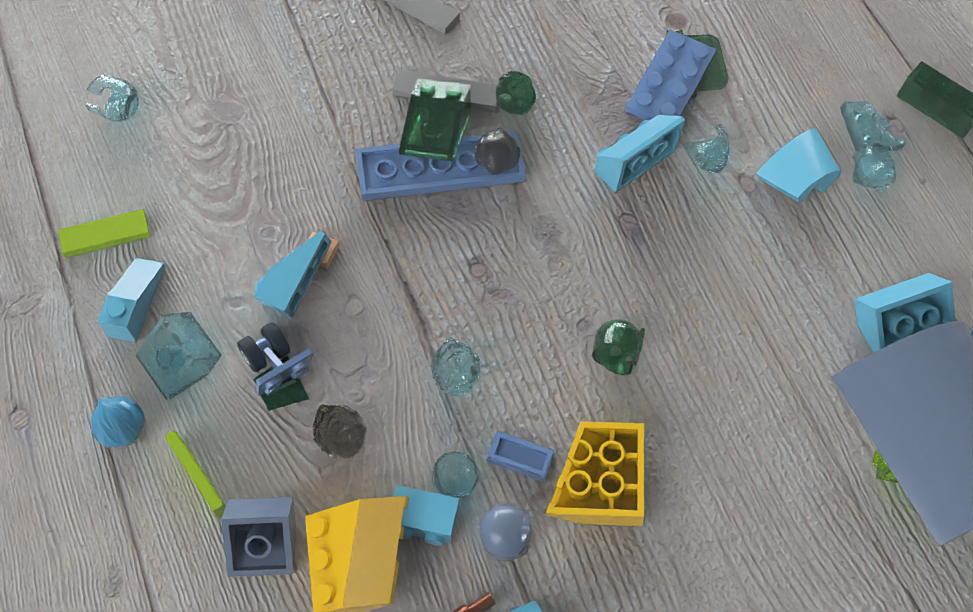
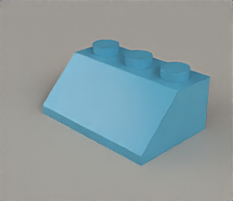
(639, 150)
(904, 309)

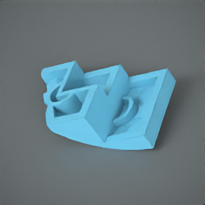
(800, 167)

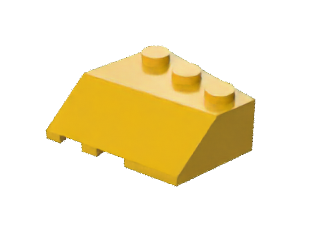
(602, 476)

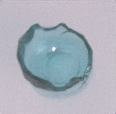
(454, 474)

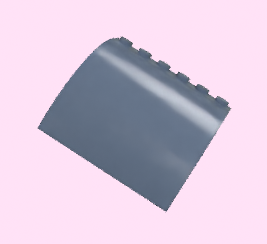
(920, 418)

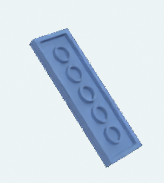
(388, 174)

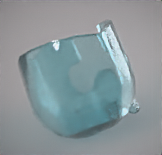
(122, 100)

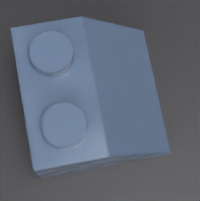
(259, 536)

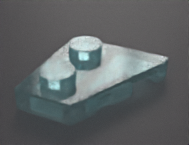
(868, 127)

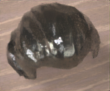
(497, 151)
(339, 431)

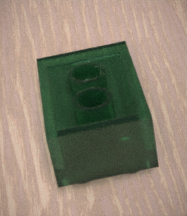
(435, 119)

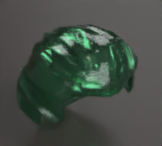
(515, 93)

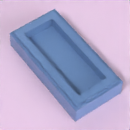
(520, 456)

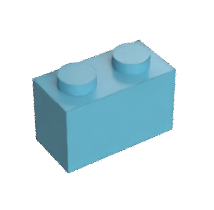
(428, 515)

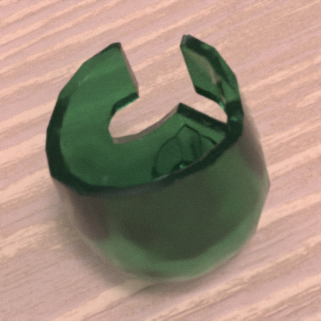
(615, 342)

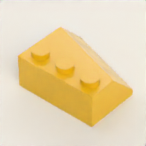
(355, 554)

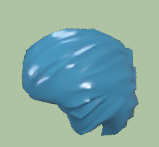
(117, 421)

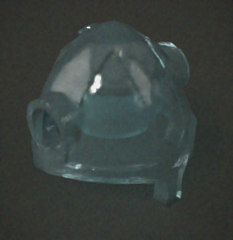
(710, 154)
(874, 167)

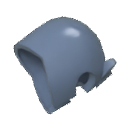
(505, 532)

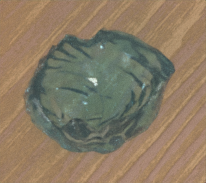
(455, 367)

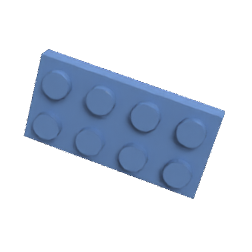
(671, 77)

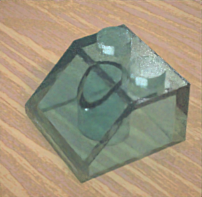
(177, 353)

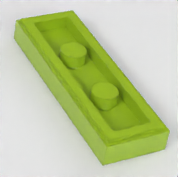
(104, 233)
(196, 473)

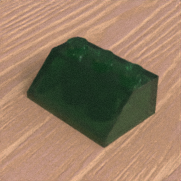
(939, 98)

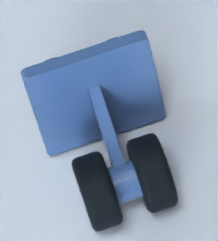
(273, 346)

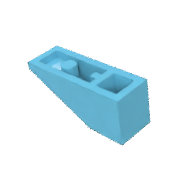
(289, 279)
(130, 300)

